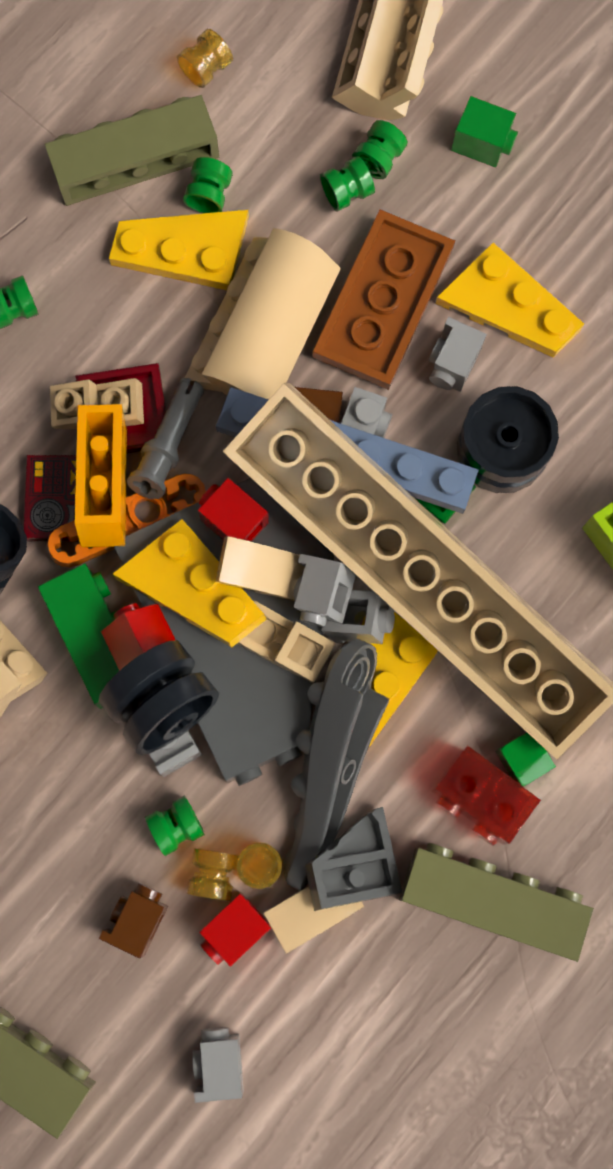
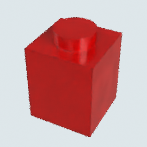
(232, 512)
(136, 632)
(234, 931)

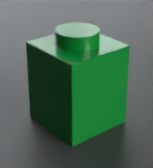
(485, 132)

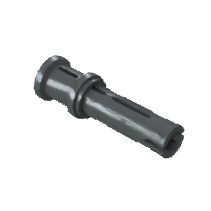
(161, 453)

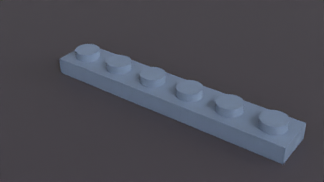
(418, 472)

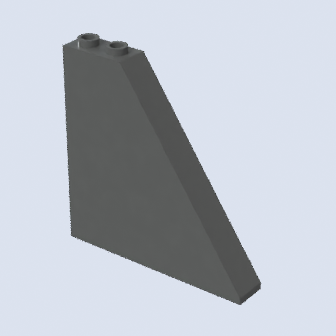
(258, 702)

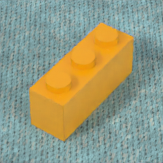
(101, 476)

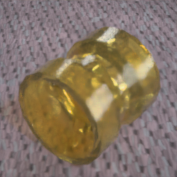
(205, 58)
(262, 870)
(211, 878)

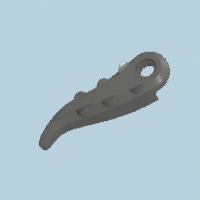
(334, 752)

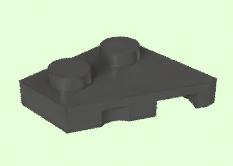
(355, 865)

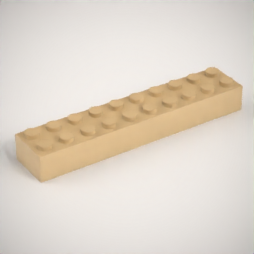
(421, 570)

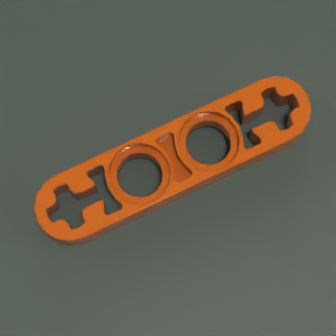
(133, 524)

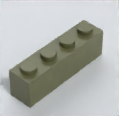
(132, 149)
(497, 903)
(39, 1080)

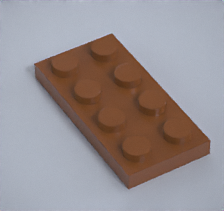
(383, 299)

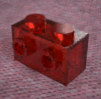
(485, 797)

